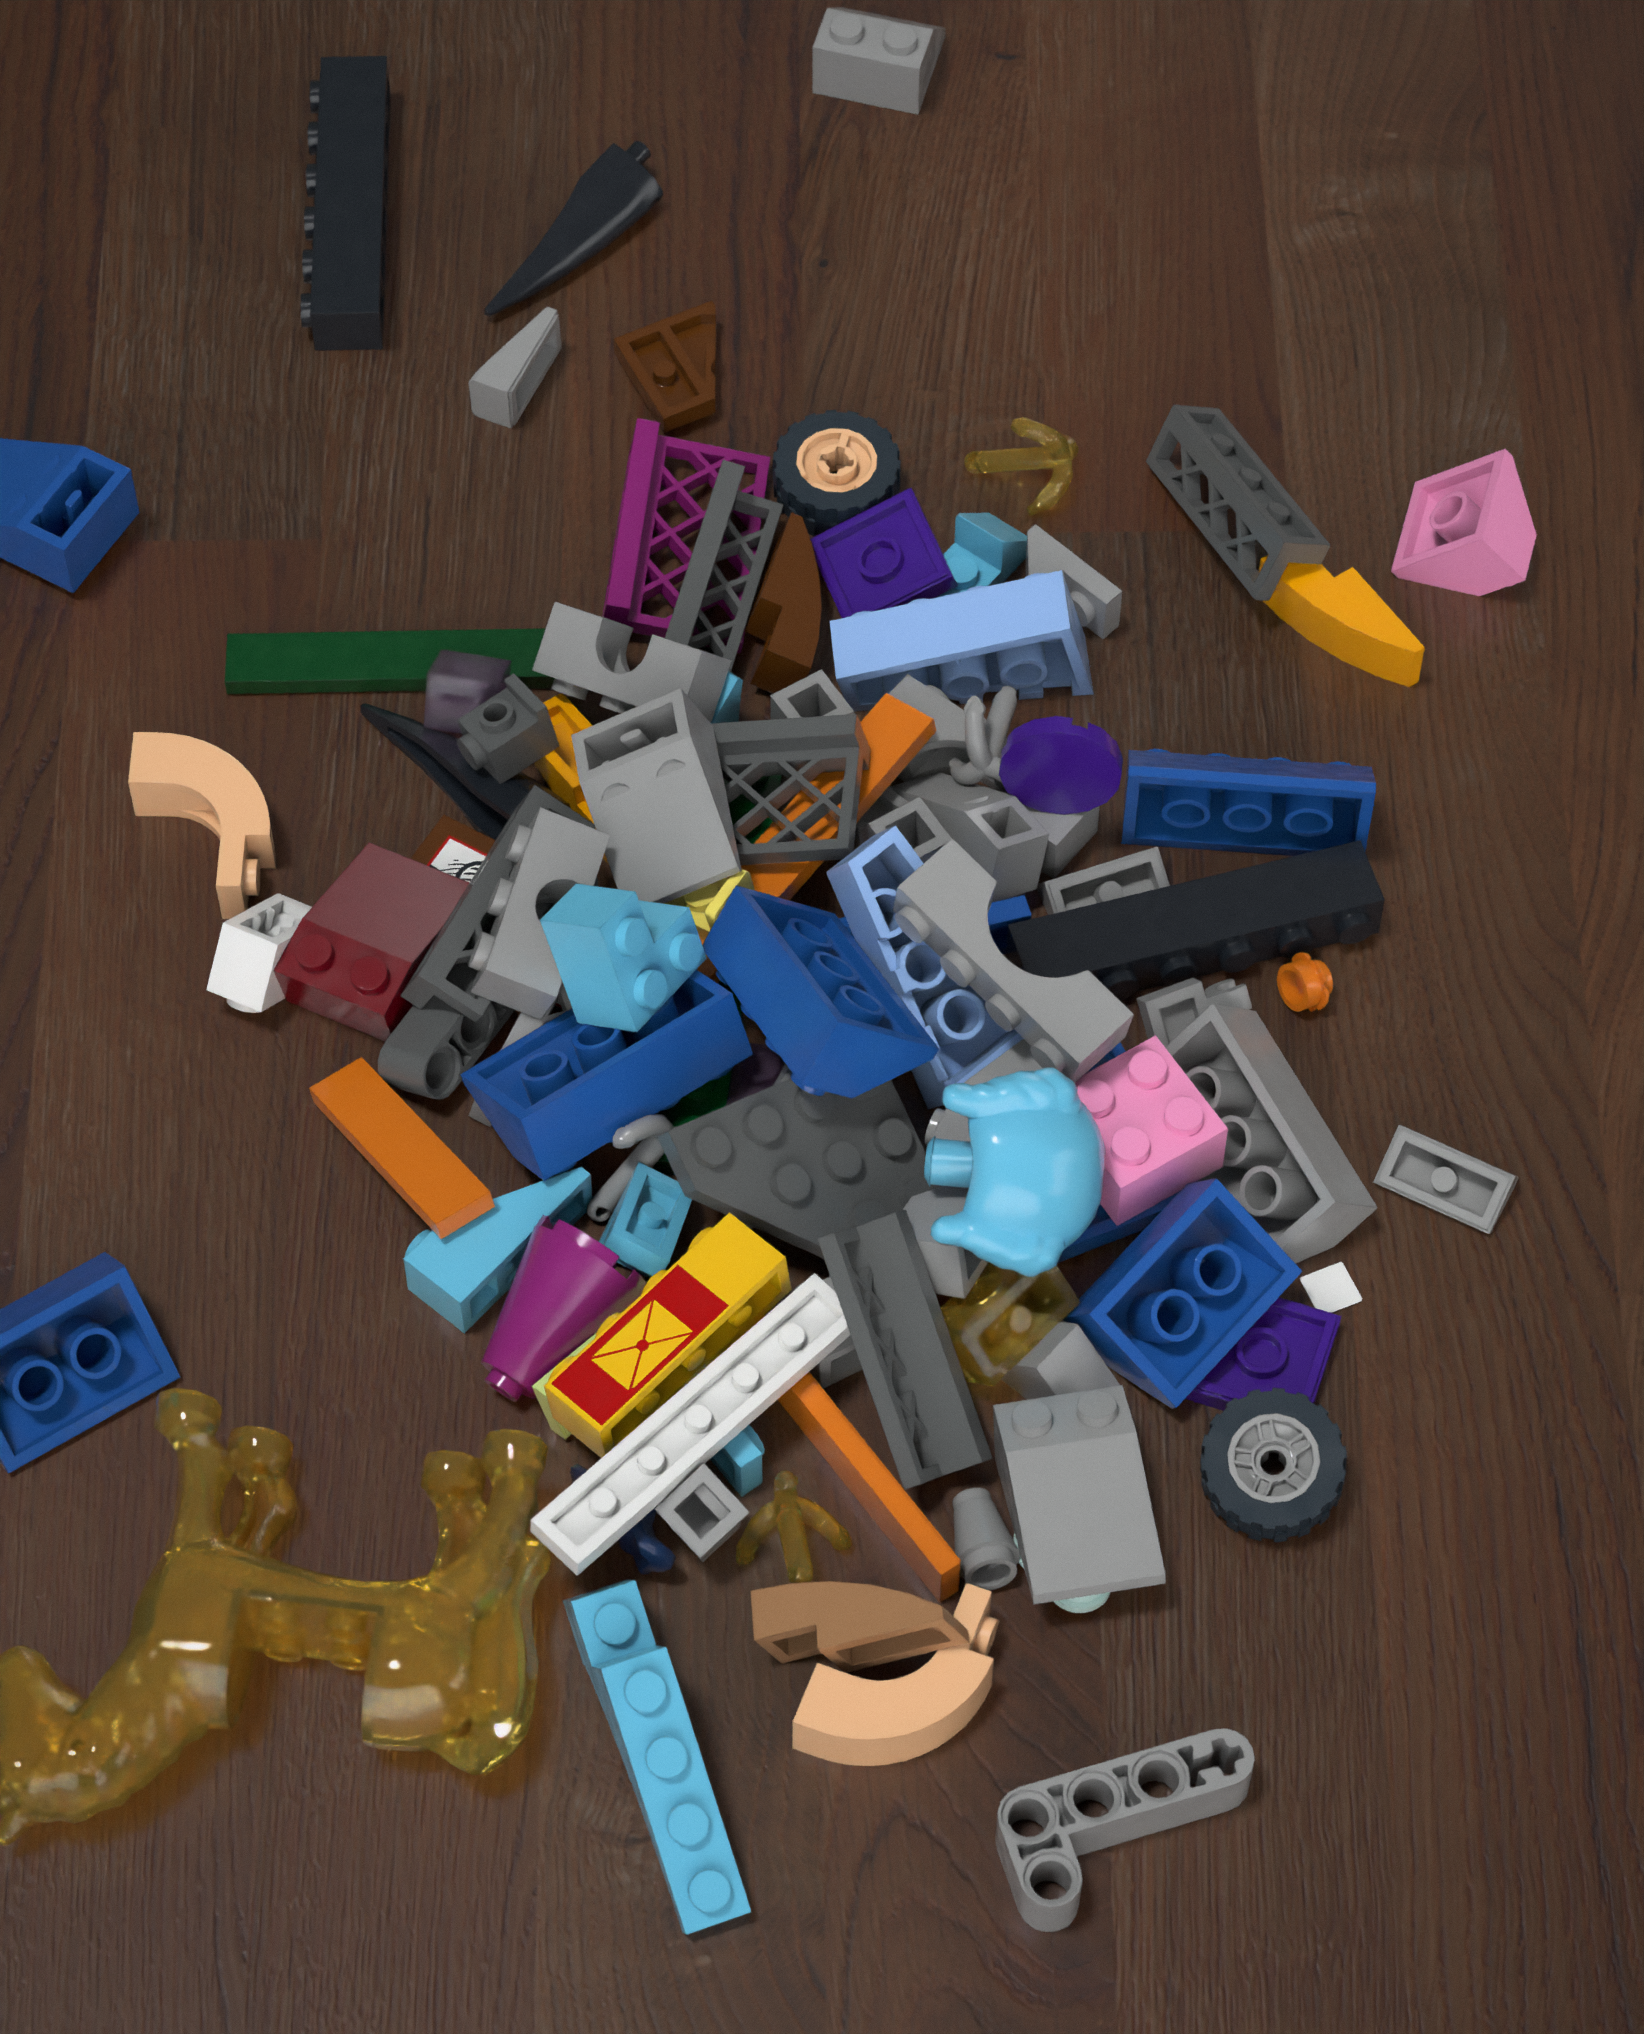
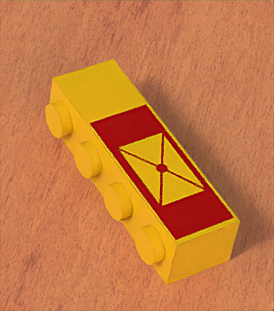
(667, 1334)

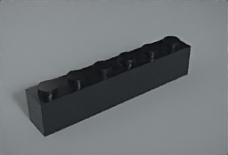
(350, 204)
(1207, 923)

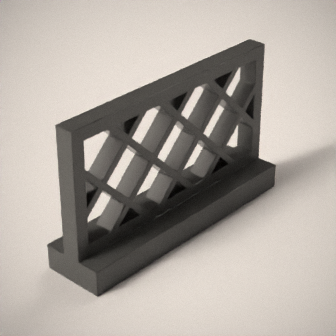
(800, 752)

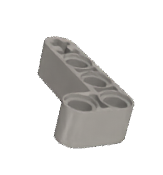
(1130, 1815)

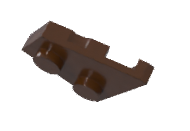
(674, 365)

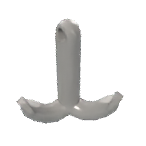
(985, 740)
(647, 1152)

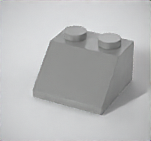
(875, 59)

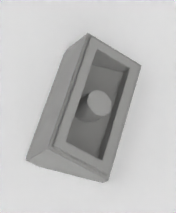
(1105, 882)
(1445, 1179)

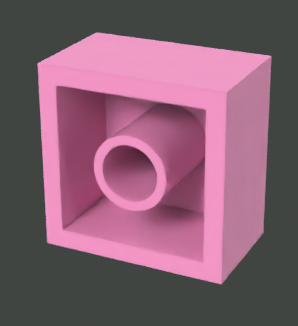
(1152, 1128)

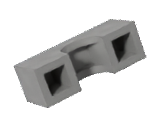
(590, 654)
(515, 957)

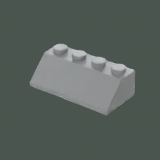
(1277, 1145)

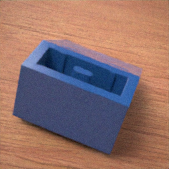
(61, 508)

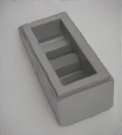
(514, 373)

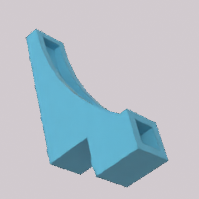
(659, 1753)

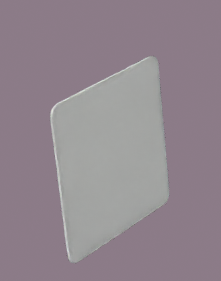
(1331, 1288)

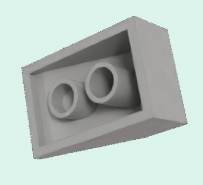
(1077, 1494)

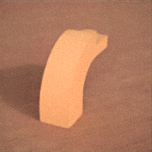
(205, 784)
(902, 1717)

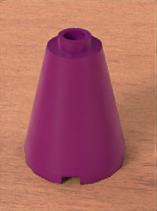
(554, 1305)

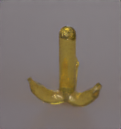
(1055, 454)
(790, 1514)

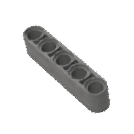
(438, 1041)

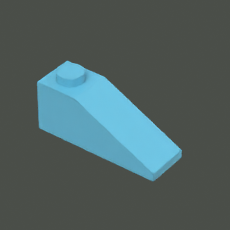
(479, 1261)

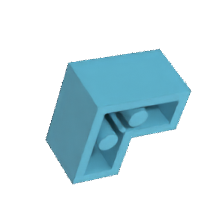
(620, 954)

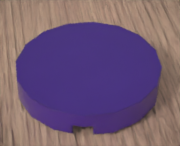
(1060, 765)

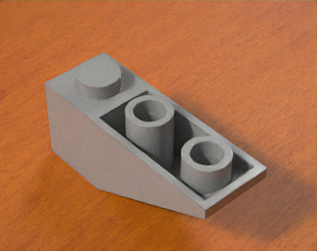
(988, 827)

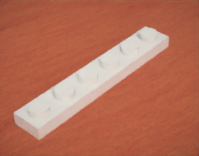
(692, 1426)

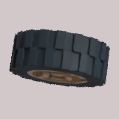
(839, 443)

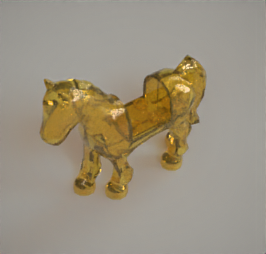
(433, 1646)

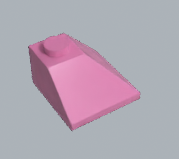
(1468, 528)

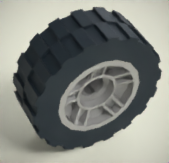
(1306, 1447)

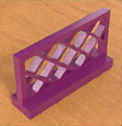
(640, 517)

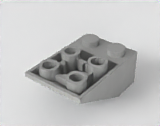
(660, 797)

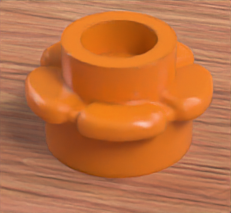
(1304, 983)

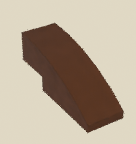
(787, 610)

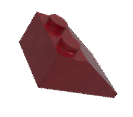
(367, 940)

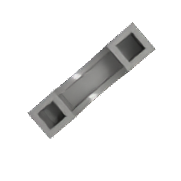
(819, 697)
(1066, 832)
(1063, 1018)

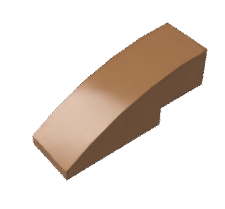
(850, 1623)

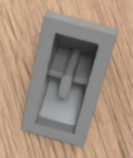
(1060, 1365)

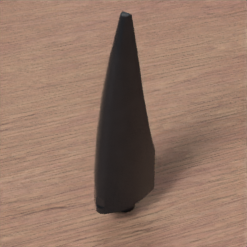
(599, 210)
(474, 792)

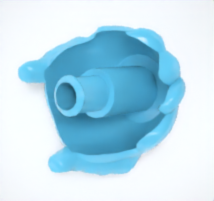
(1027, 1167)

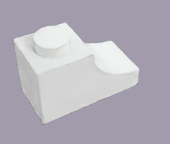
(250, 951)

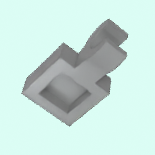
(1177, 1006)

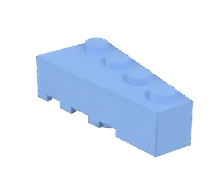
(966, 643)
(949, 1013)

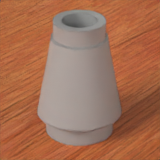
(983, 1541)

